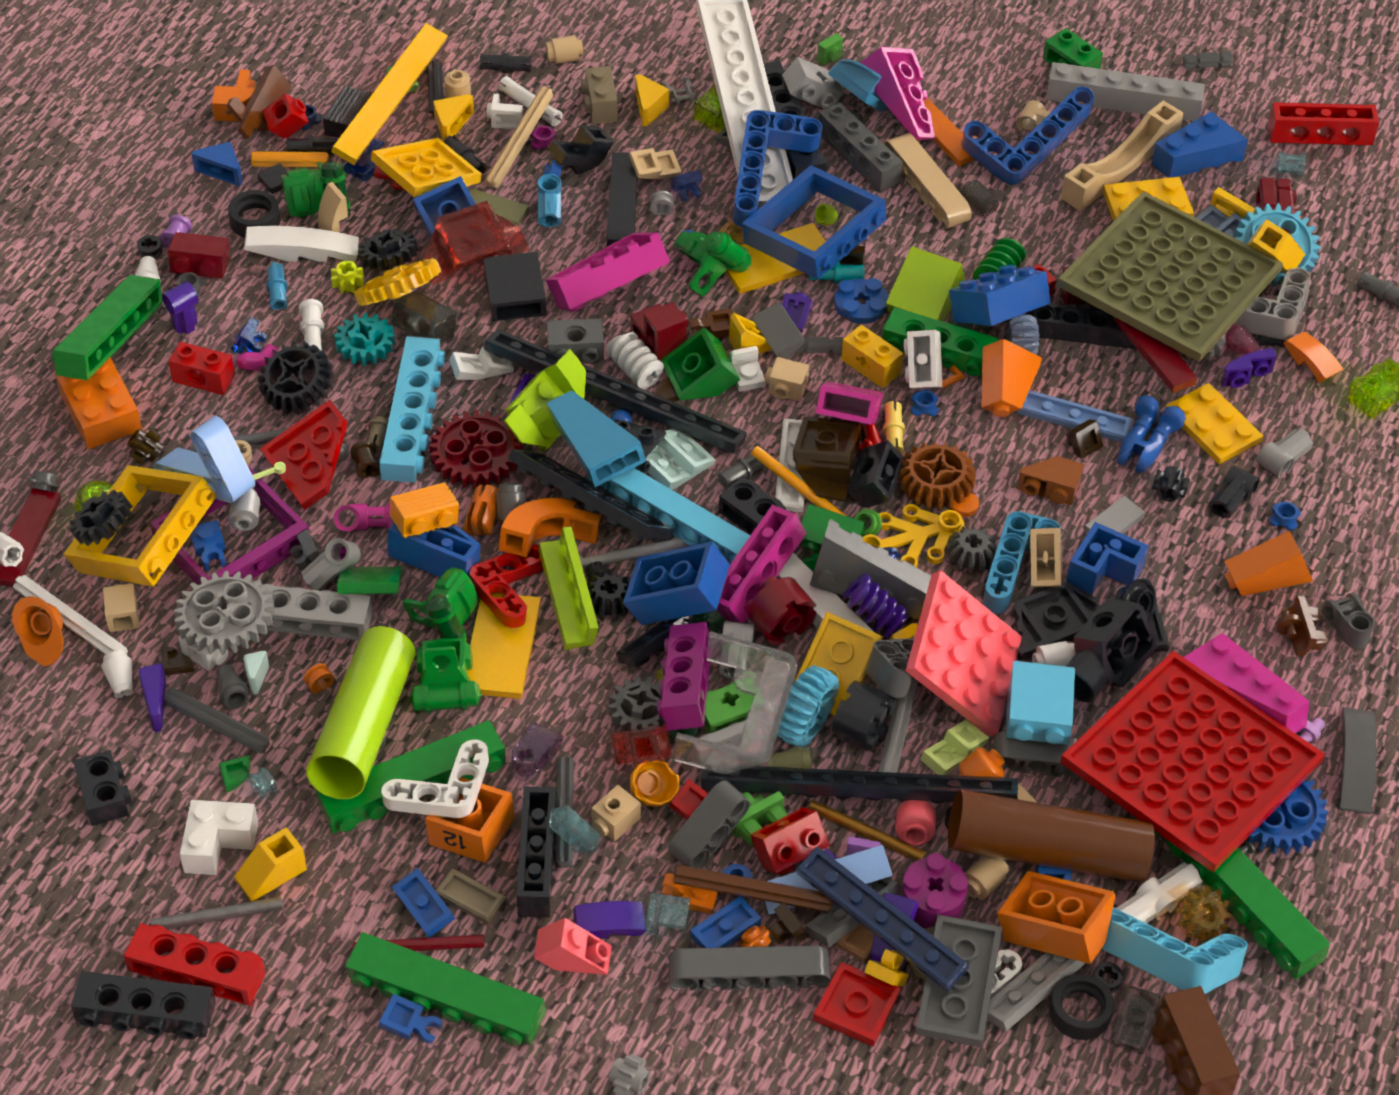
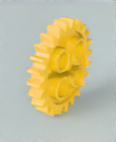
(397, 282)

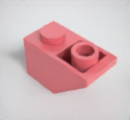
(571, 949)

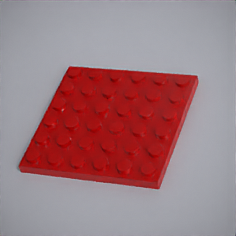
(1192, 760)

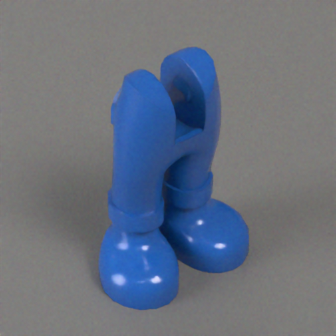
(1147, 412)

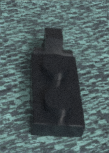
(639, 650)

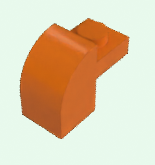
(222, 94)

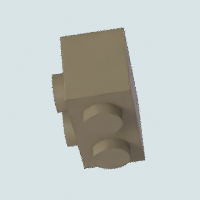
(601, 95)

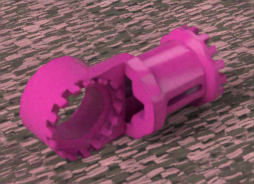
(363, 517)

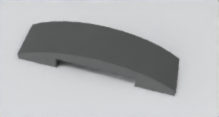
(1358, 760)

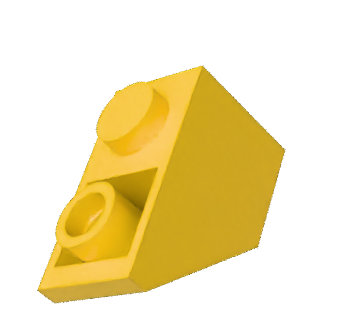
(1277, 244)
(271, 865)

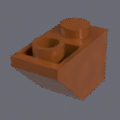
(1052, 478)

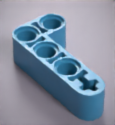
(1009, 558)

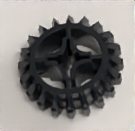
(287, 392)

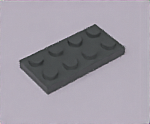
(962, 1011)

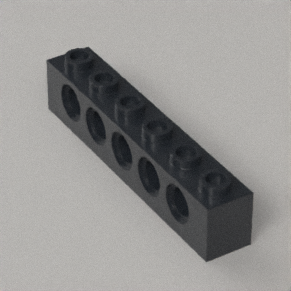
(788, 104)

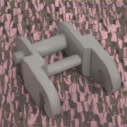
(688, 89)

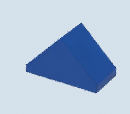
(218, 162)

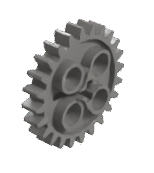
(224, 612)

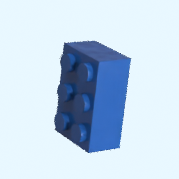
(999, 295)
(676, 583)

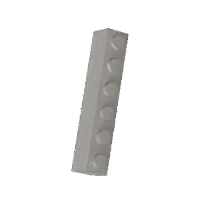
(1126, 90)

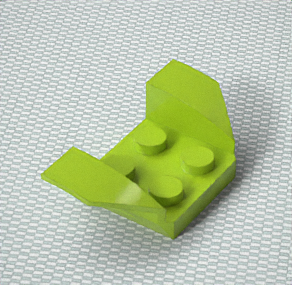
(529, 412)

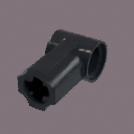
(1234, 490)

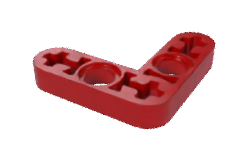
(491, 578)

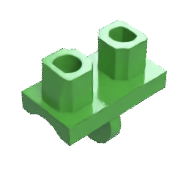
(759, 812)

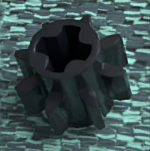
(1170, 483)

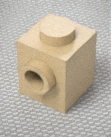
(787, 379)
(615, 813)

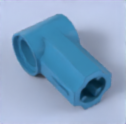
(549, 200)

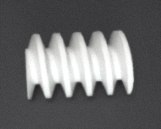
(635, 360)

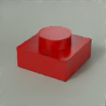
(688, 799)

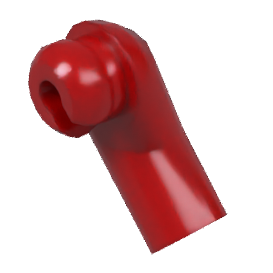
(871, 436)

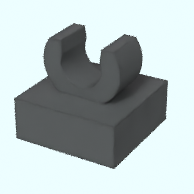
(309, 549)

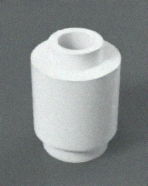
(1054, 653)

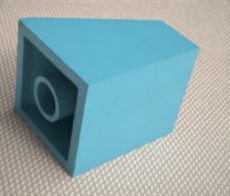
(1040, 702)

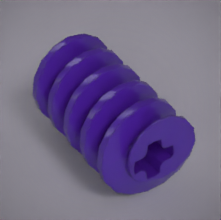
(876, 605)

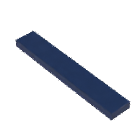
(882, 919)

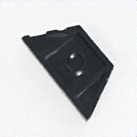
(1052, 616)

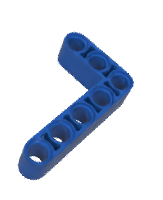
(763, 131)
(1034, 141)

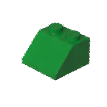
(700, 367)

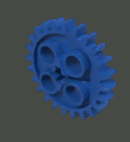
(1294, 822)

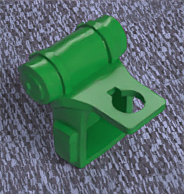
(714, 254)
(444, 676)

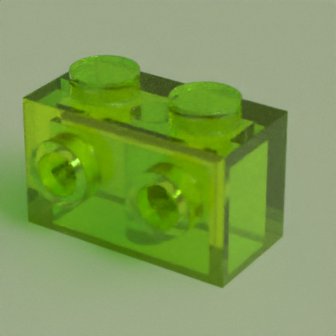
(1376, 389)

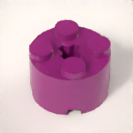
(937, 887)

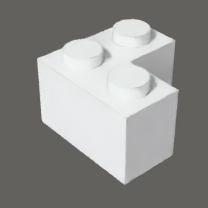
(213, 827)

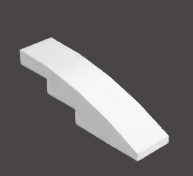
(294, 242)

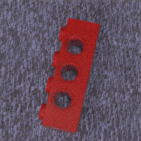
(1323, 123)
(239, 985)

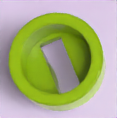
(826, 214)

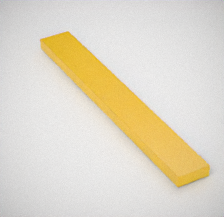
(389, 94)

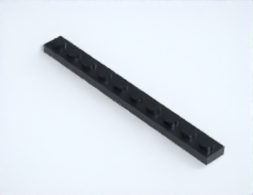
(623, 394)
(860, 784)

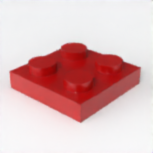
(856, 1004)

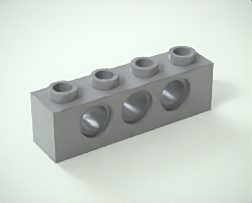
(319, 612)

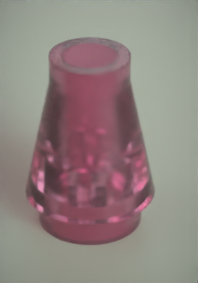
(1240, 340)

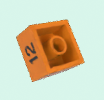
(478, 832)

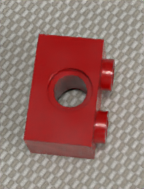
(201, 368)

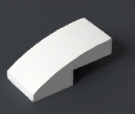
(479, 366)

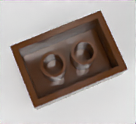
(1194, 1045)

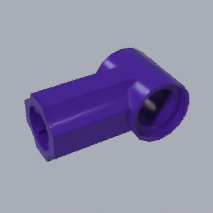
(181, 305)

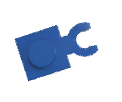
(209, 543)
(405, 1017)

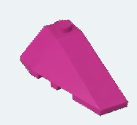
(902, 89)

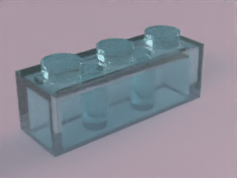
(574, 829)

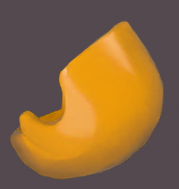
(654, 783)

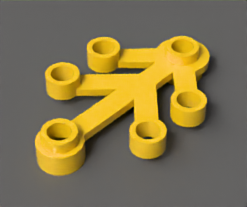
(917, 534)

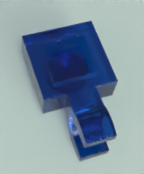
(364, 167)

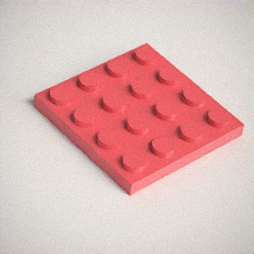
(963, 653)

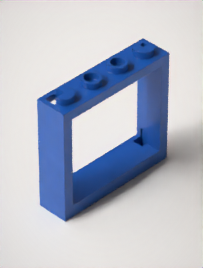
(759, 226)

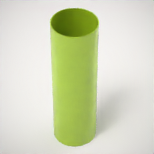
(361, 713)

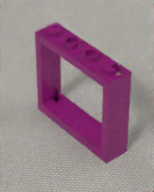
(263, 556)

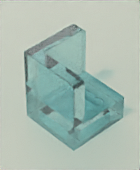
(666, 912)

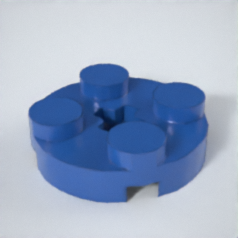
(868, 289)

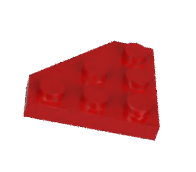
(309, 453)

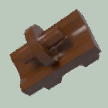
(1299, 625)

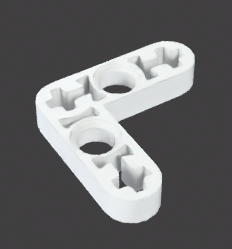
(446, 794)

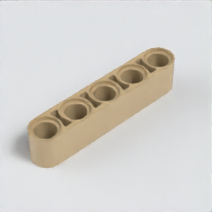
(930, 181)

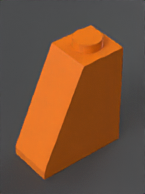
(1006, 377)
(1268, 566)

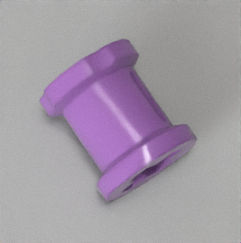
(177, 223)

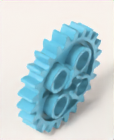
(1287, 221)

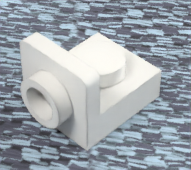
(504, 115)
(748, 368)

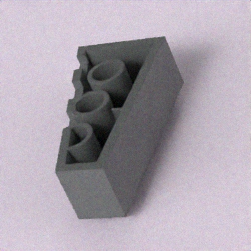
(847, 557)

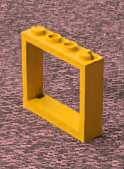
(168, 539)

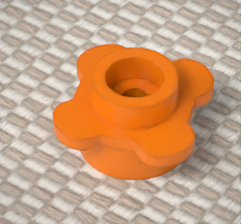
(755, 937)

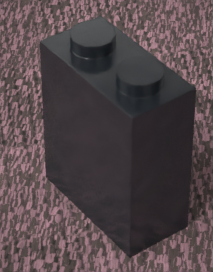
(514, 286)

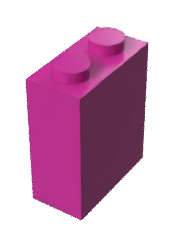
(849, 402)

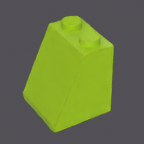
(925, 284)

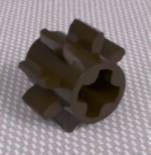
(145, 445)

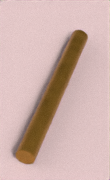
(867, 831)

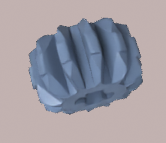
(1023, 332)

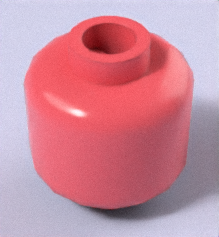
(915, 822)

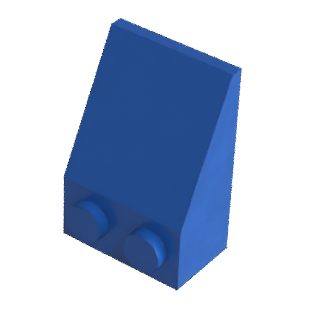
(442, 201)

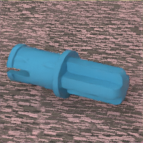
(277, 286)

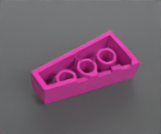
(607, 270)
(1252, 681)

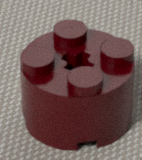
(781, 609)

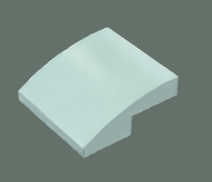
(682, 451)

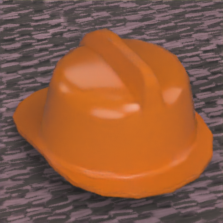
(35, 618)

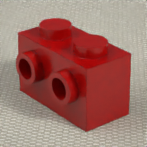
(789, 840)

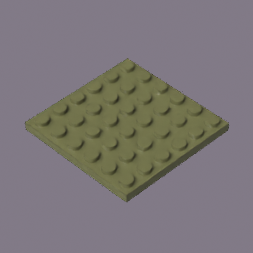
(1170, 275)

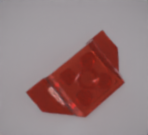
(469, 236)

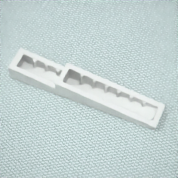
(823, 599)

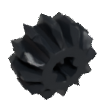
(608, 595)

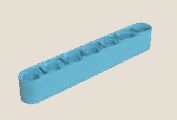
(690, 520)

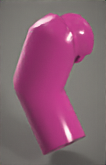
(253, 360)

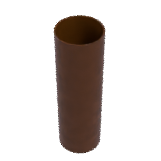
(1051, 836)

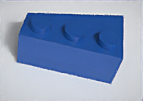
(435, 549)

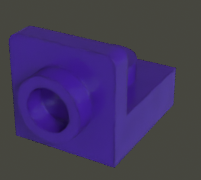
(798, 307)

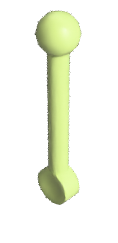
(278, 468)

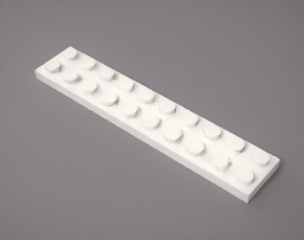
(741, 82)

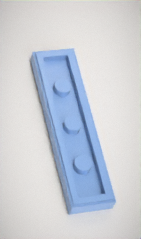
(866, 865)

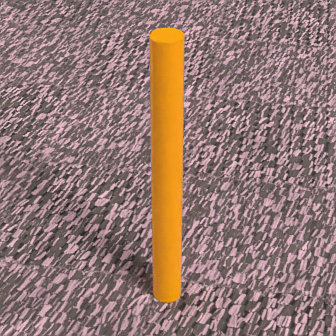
(792, 480)

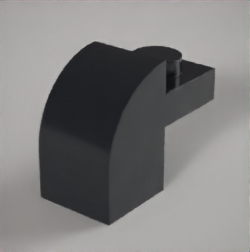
(585, 151)

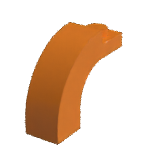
(543, 519)

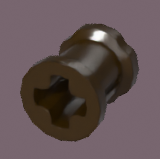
(365, 458)

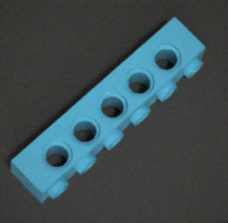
(411, 410)

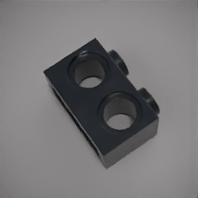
(746, 504)
(98, 788)

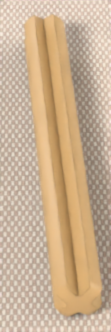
(519, 137)

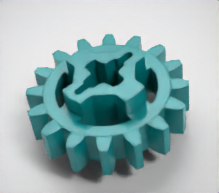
(364, 339)

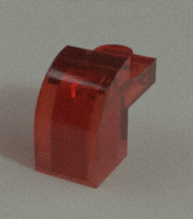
(641, 744)

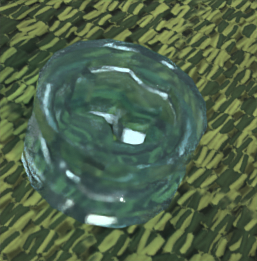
(262, 782)

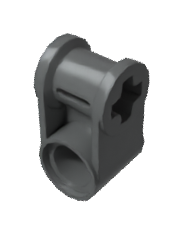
(1350, 620)

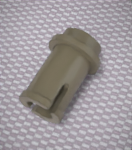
(377, 432)

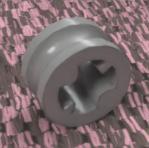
(662, 203)

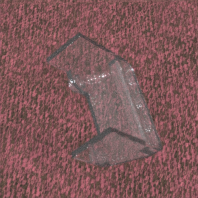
(760, 673)

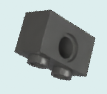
(579, 335)

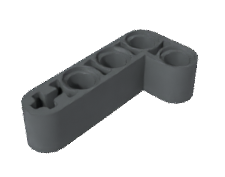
(889, 664)

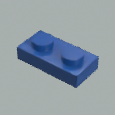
(423, 902)
(725, 925)

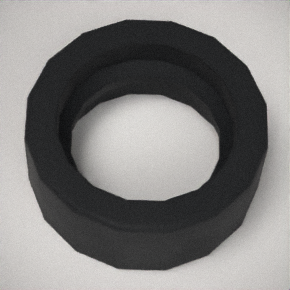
(248, 200)
(1081, 1029)

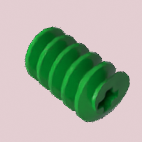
(1003, 253)

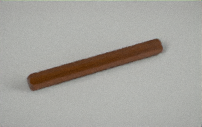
(752, 888)

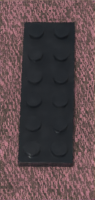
(595, 499)

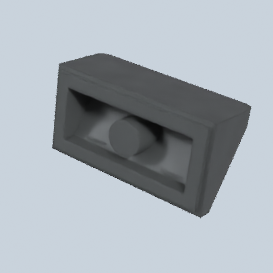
(779, 330)

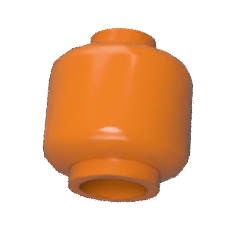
(982, 764)

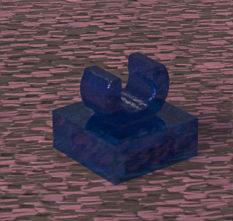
(686, 182)
(248, 336)

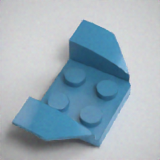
(859, 81)

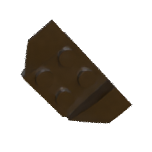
(825, 454)

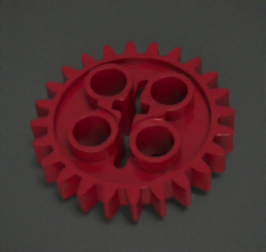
(473, 449)

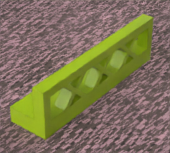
(569, 591)

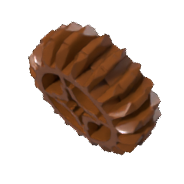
(952, 482)

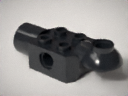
(1114, 641)

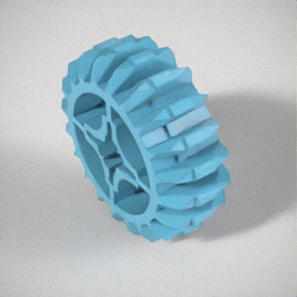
(808, 705)

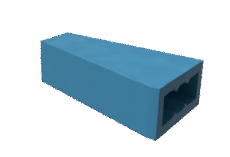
(595, 439)

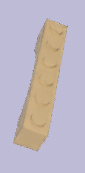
(1086, 181)

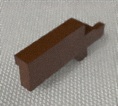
(269, 89)

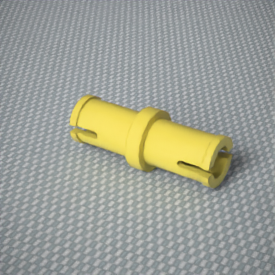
(893, 426)

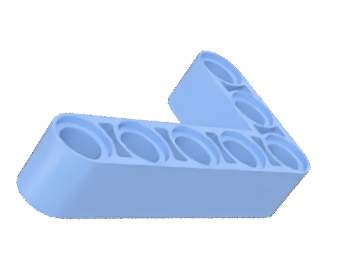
(216, 461)

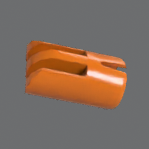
(481, 512)

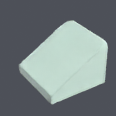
(256, 668)

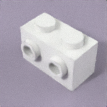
(924, 359)

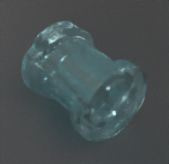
(1290, 163)

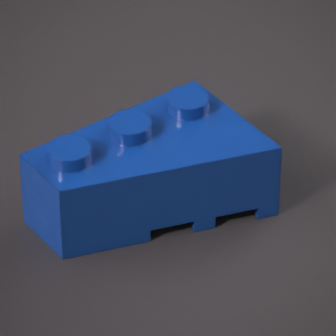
(1198, 146)

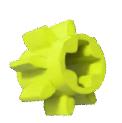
(347, 276)

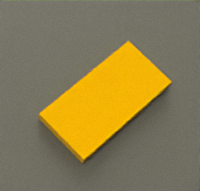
(768, 270)
(502, 652)

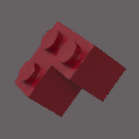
(660, 328)

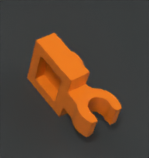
(700, 899)

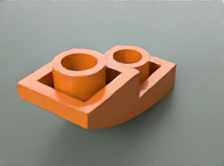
(1317, 357)

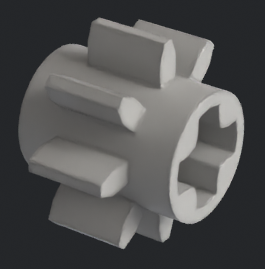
(629, 1075)

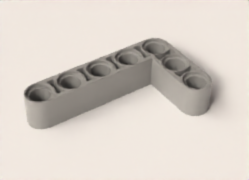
(1280, 316)

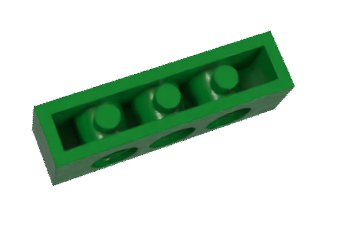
(958, 345)

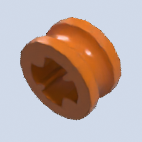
(318, 678)

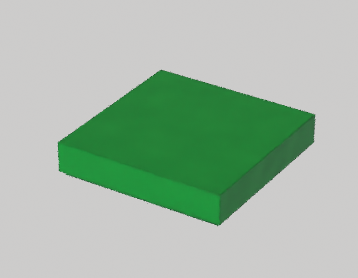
(370, 580)

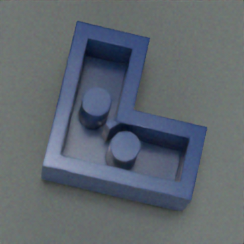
(1106, 554)

